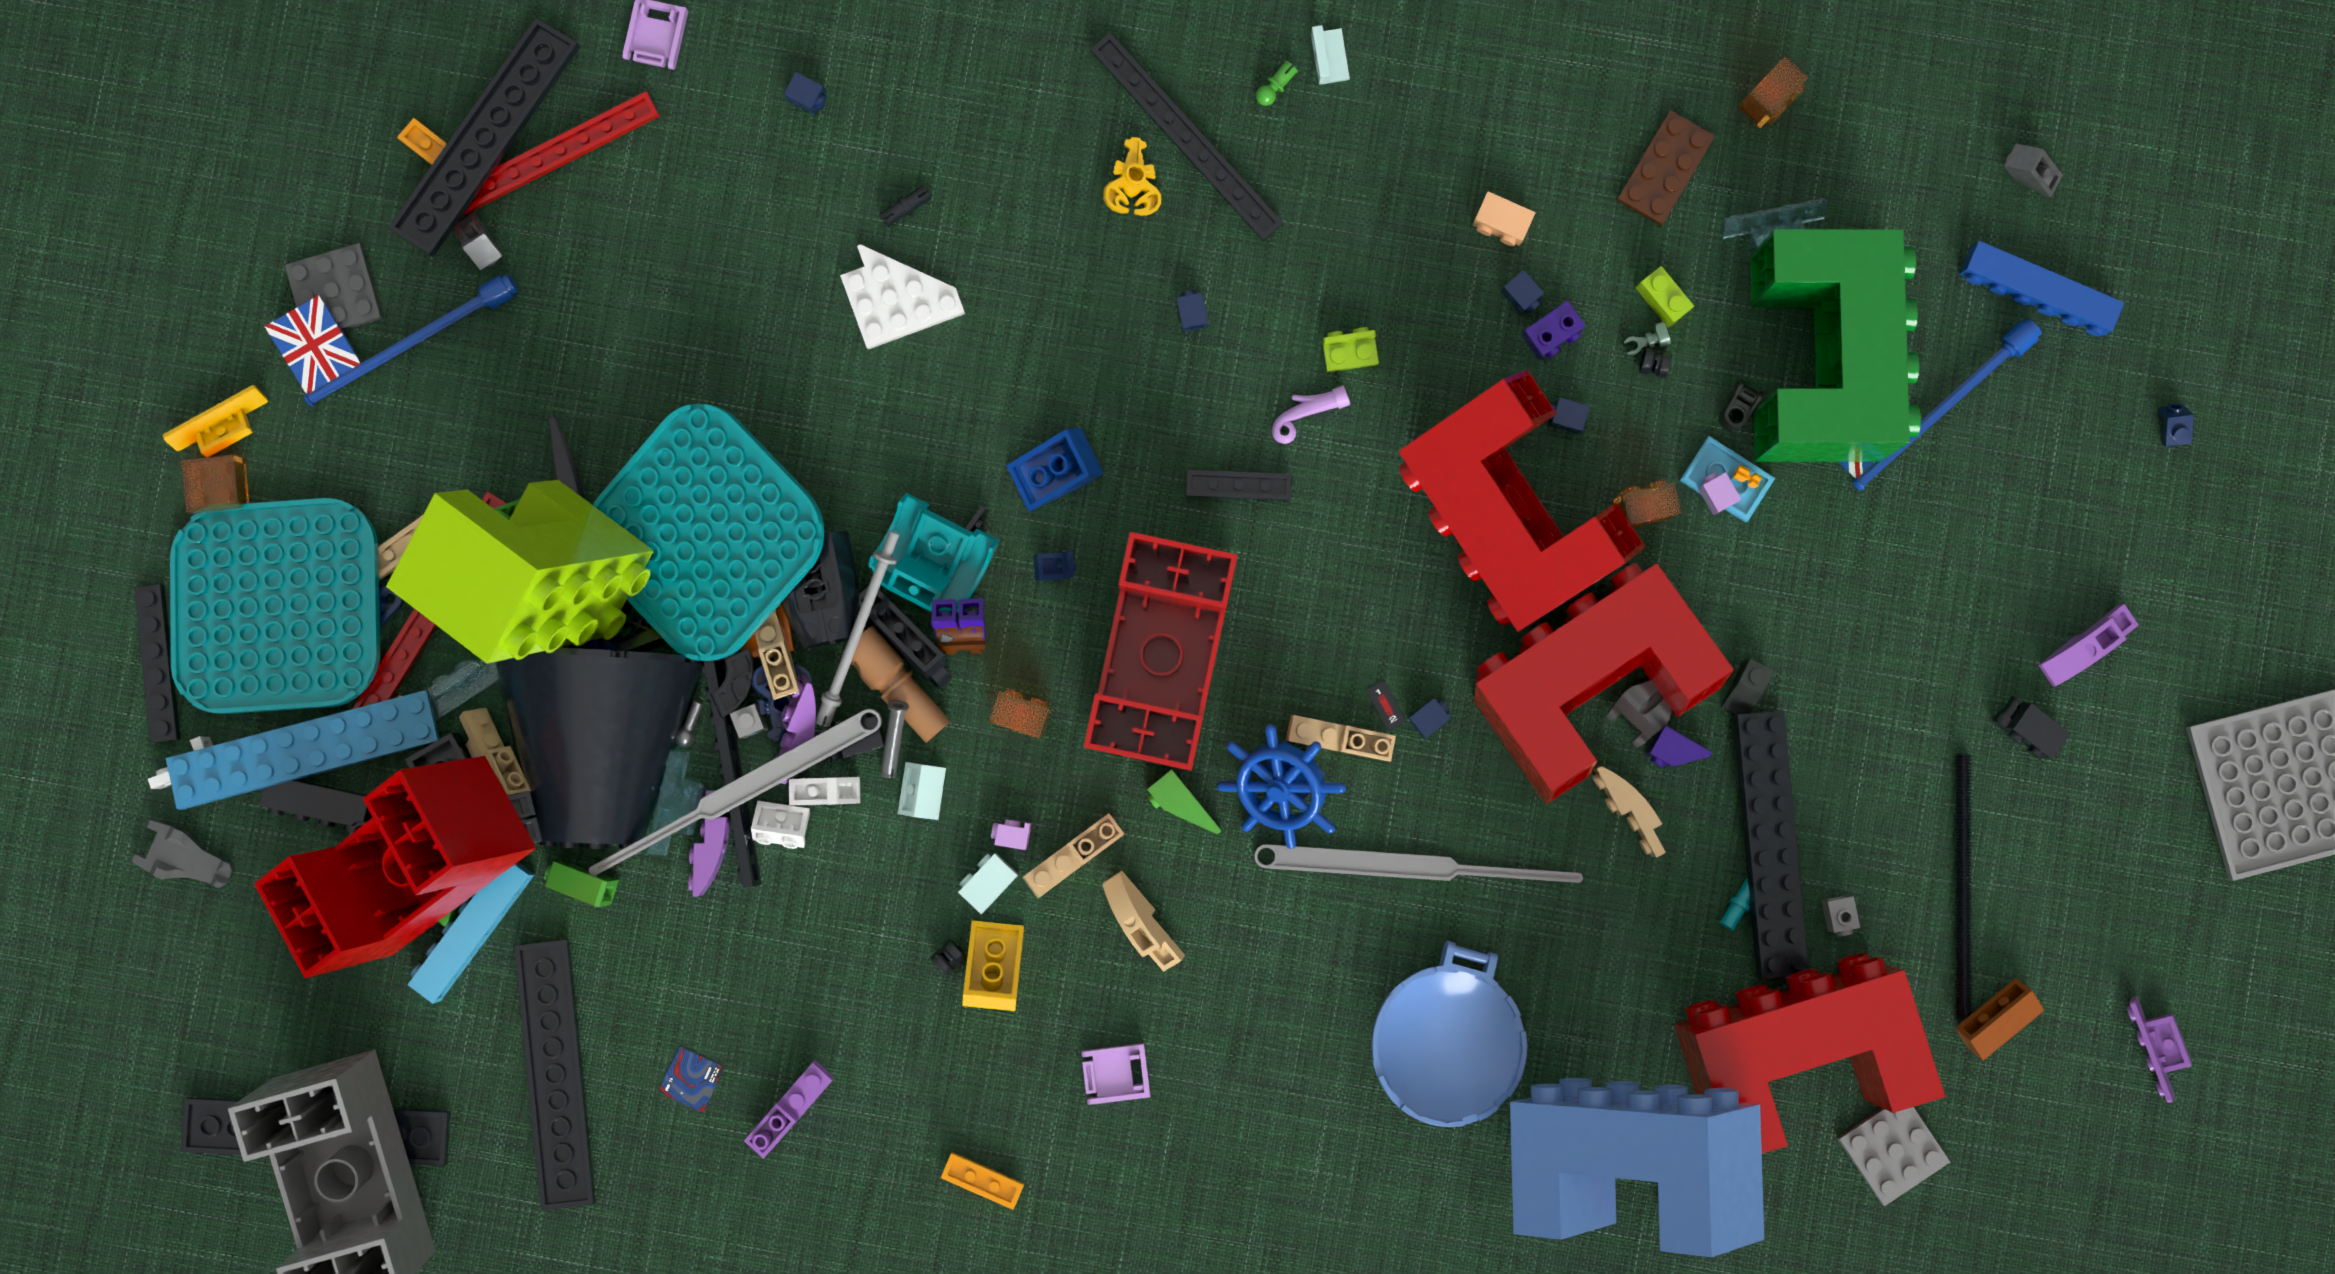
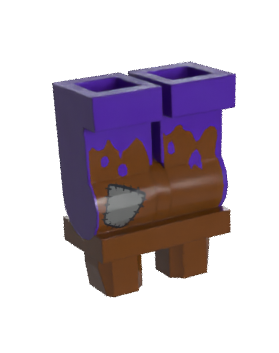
(959, 631)

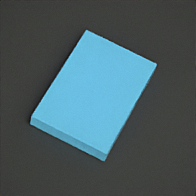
(1718, 458)

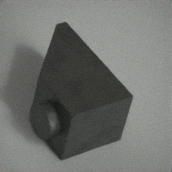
(1747, 687)

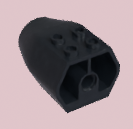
(827, 597)

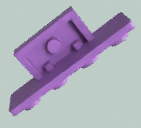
(2164, 1046)

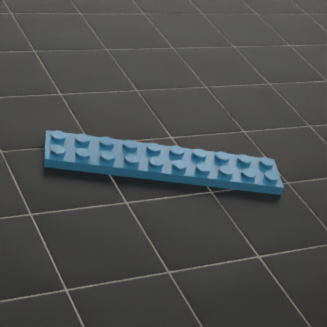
(302, 750)

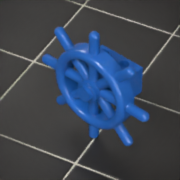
(1288, 777)

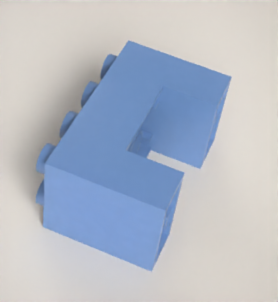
(1696, 1146)

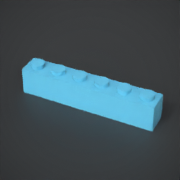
(468, 933)

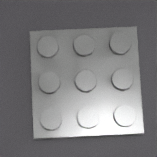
(1893, 1152)

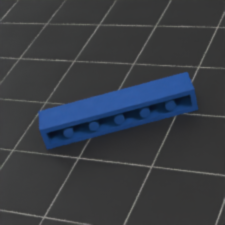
(2041, 289)

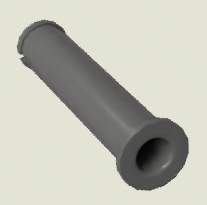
(893, 738)

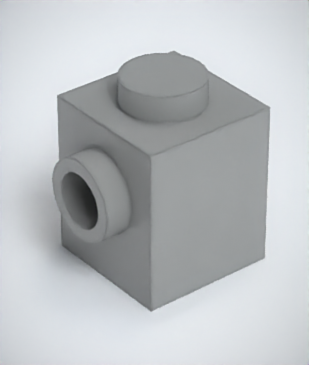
(1840, 915)

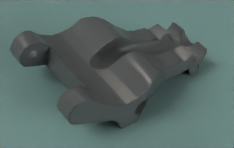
(1643, 709)
(179, 855)

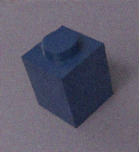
(805, 94)
(1523, 293)
(1192, 311)
(1570, 415)
(1430, 717)

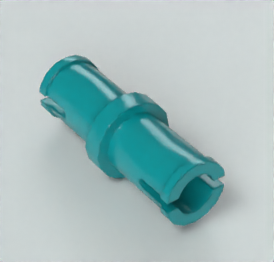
(1737, 908)

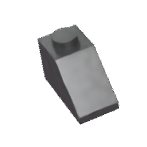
(2033, 168)
(477, 241)

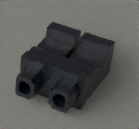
(524, 807)

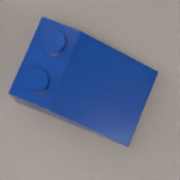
(1055, 468)

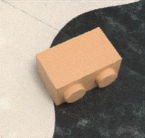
(1503, 219)

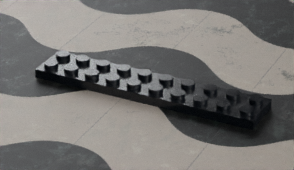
(484, 137)
(1770, 844)
(555, 1074)
(210, 1130)

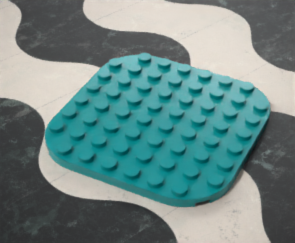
(723, 530)
(275, 606)

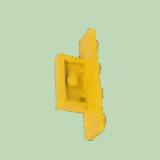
(218, 425)

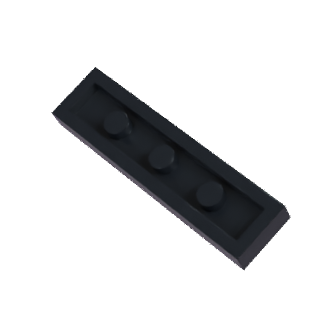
(1239, 485)

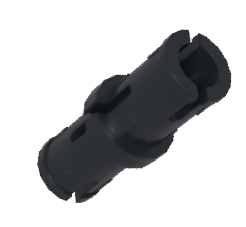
(905, 206)

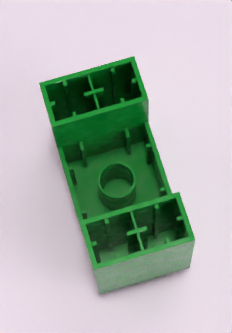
(1859, 344)

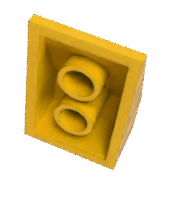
(993, 965)

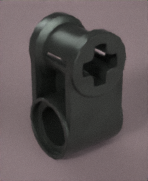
(1743, 403)

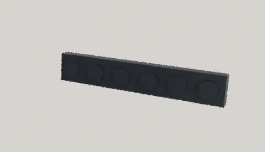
(157, 663)

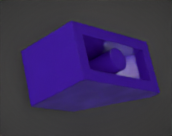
(1674, 749)

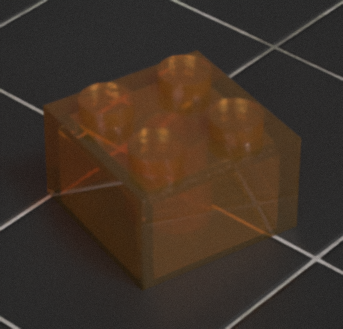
(1774, 93)
(214, 484)
(1649, 505)
(1020, 714)

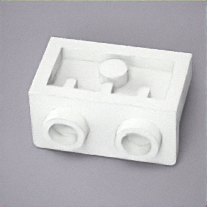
(780, 824)

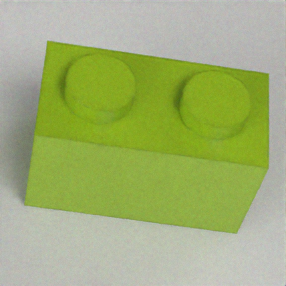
(1664, 296)

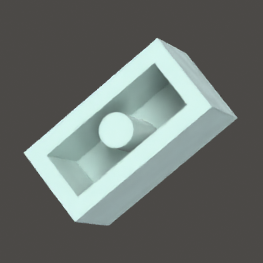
(988, 882)

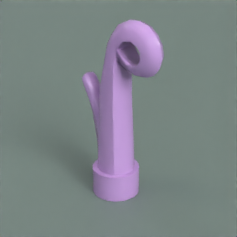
(1310, 405)

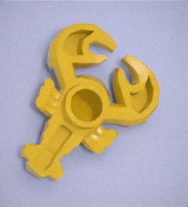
(1132, 182)

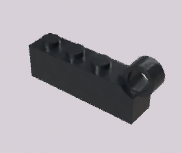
(907, 639)
(317, 801)

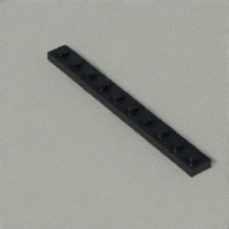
(1186, 137)
(731, 770)

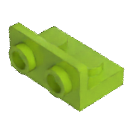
(1350, 350)

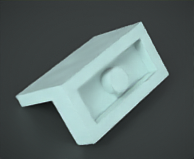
(1329, 55)
(921, 791)

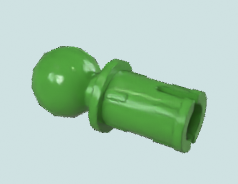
(1267, 93)

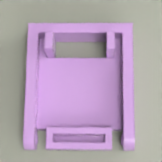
(652, 38)
(1111, 1073)

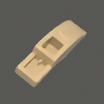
(776, 657)
(1341, 738)
(486, 742)
(1626, 799)
(1073, 855)
(1136, 920)

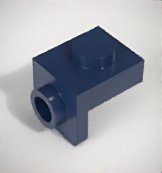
(2176, 425)
(1054, 566)

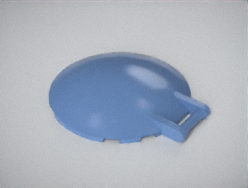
(1449, 1042)

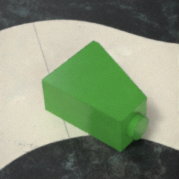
(580, 884)

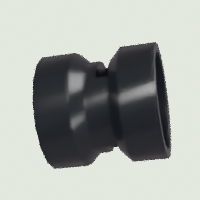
(1655, 362)
(954, 955)

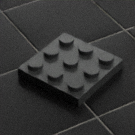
(342, 282)

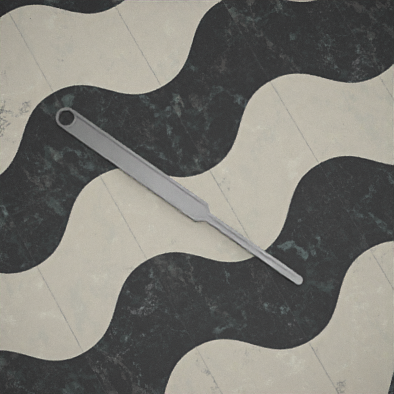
(756, 782)
(1395, 865)

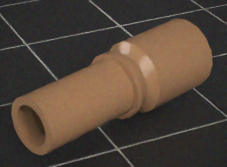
(884, 671)

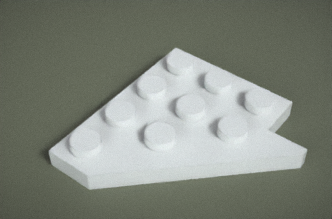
(896, 299)

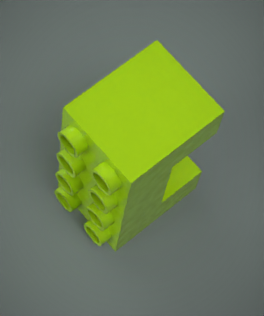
(525, 581)

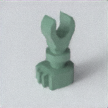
(1660, 336)

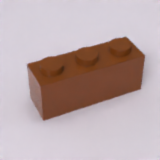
(1999, 1019)

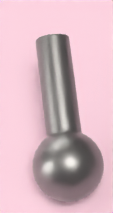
(686, 735)

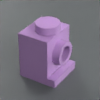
(1011, 834)

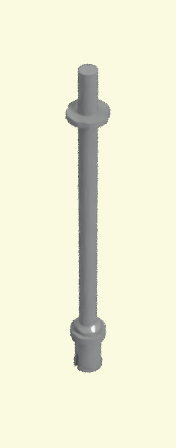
(831, 698)

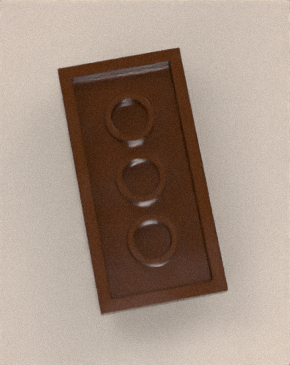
(1665, 168)

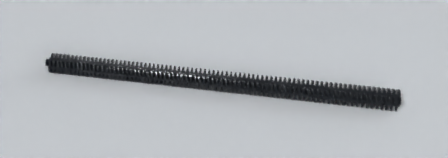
(1964, 885)

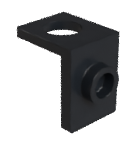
(976, 521)

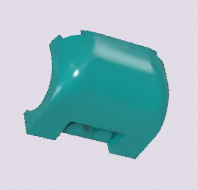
(934, 556)

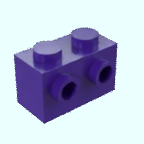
(1554, 330)

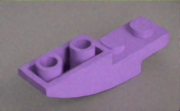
(2089, 646)
(798, 718)
(708, 855)
(789, 1109)

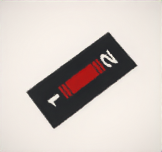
(1385, 705)

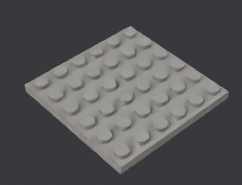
(2270, 783)

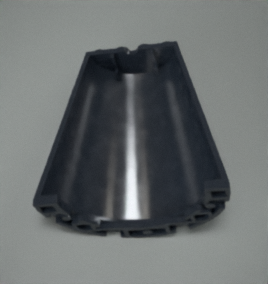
(595, 737)

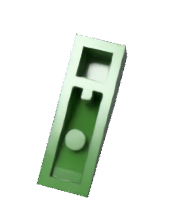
(1176, 799)

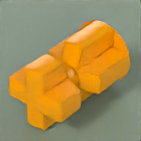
(1743, 474)

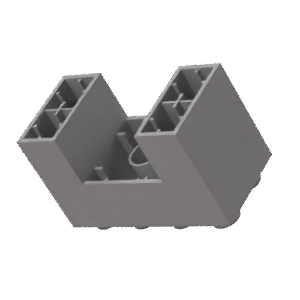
(338, 1168)

